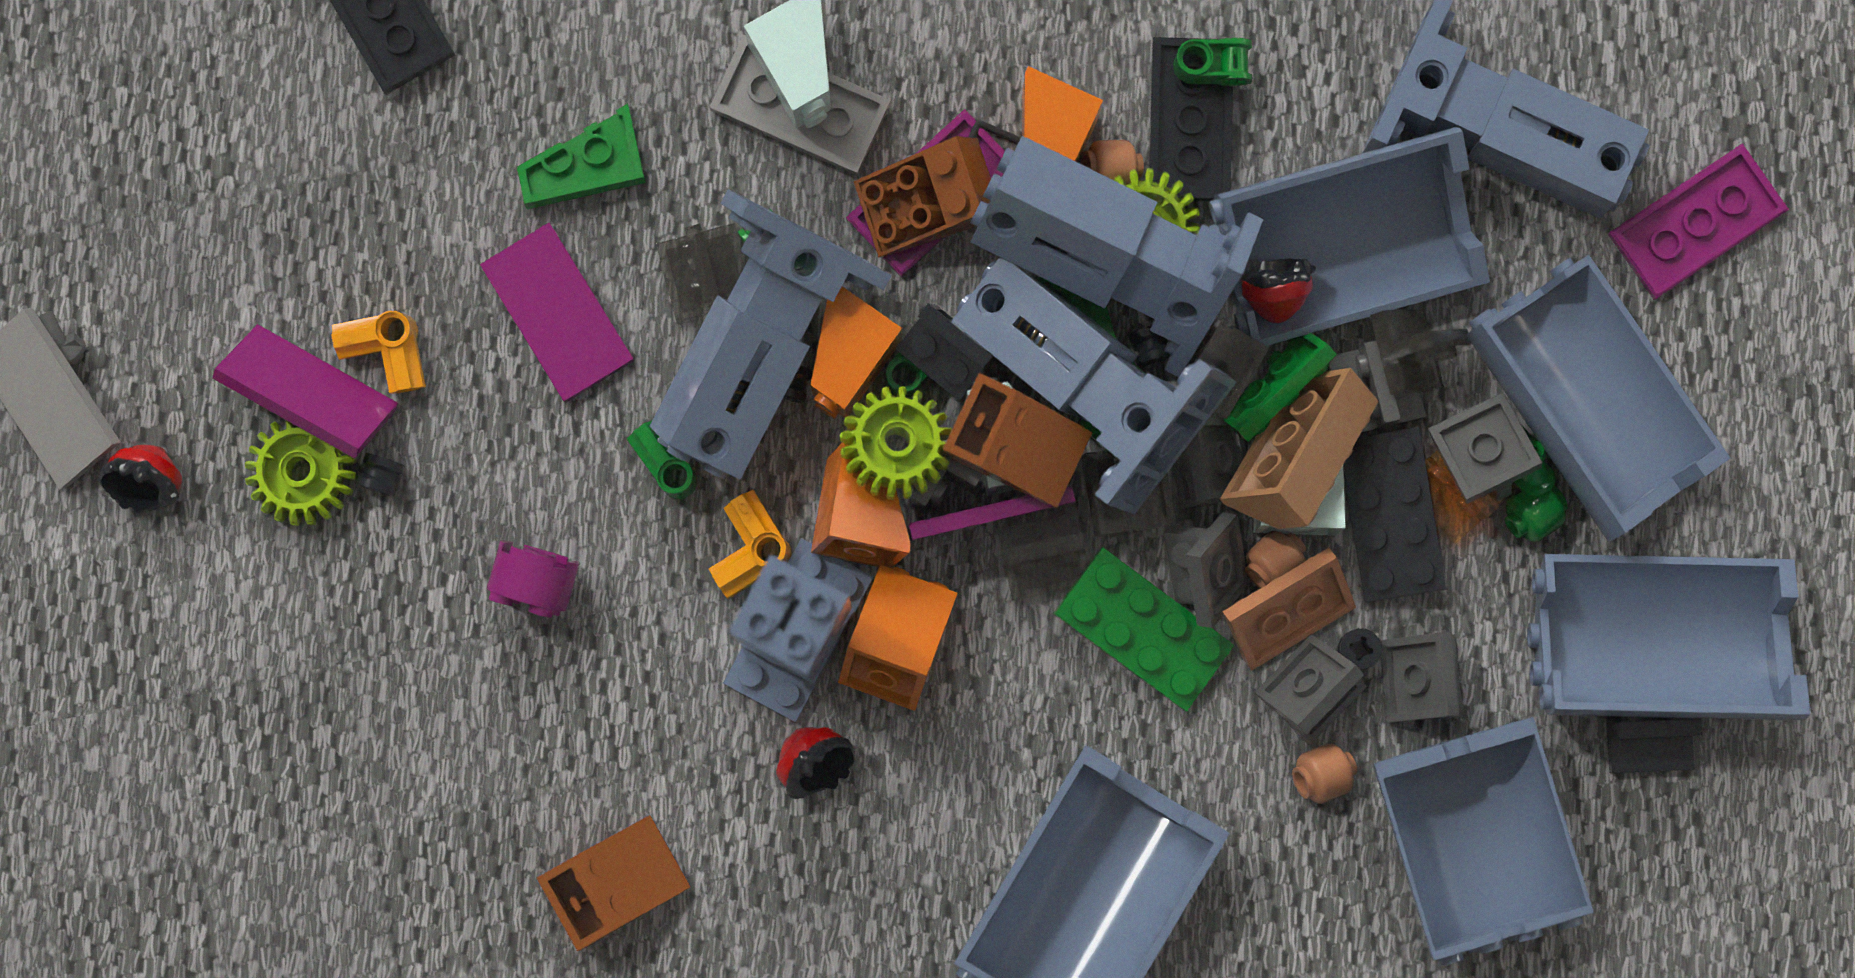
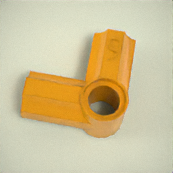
(371, 336)
(756, 529)

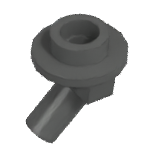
(71, 345)

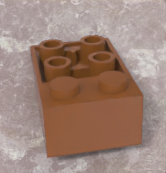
(924, 195)
(1016, 441)
(613, 883)

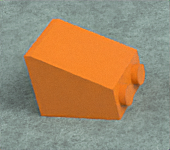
(1058, 114)
(850, 352)
(855, 522)
(897, 637)

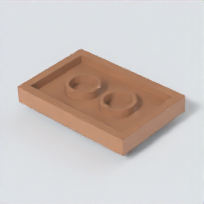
(1289, 609)

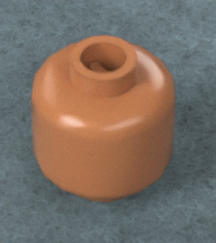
(1113, 159)
(1274, 557)
(1324, 773)

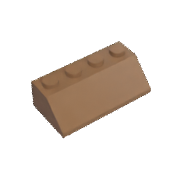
(1302, 451)

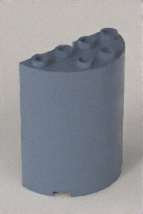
(1483, 840)

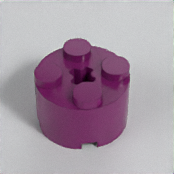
(532, 578)

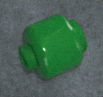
(1535, 515)

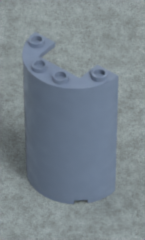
(1375, 226)
(1597, 396)
(1665, 637)
(1094, 881)

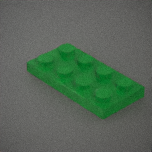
(1143, 629)

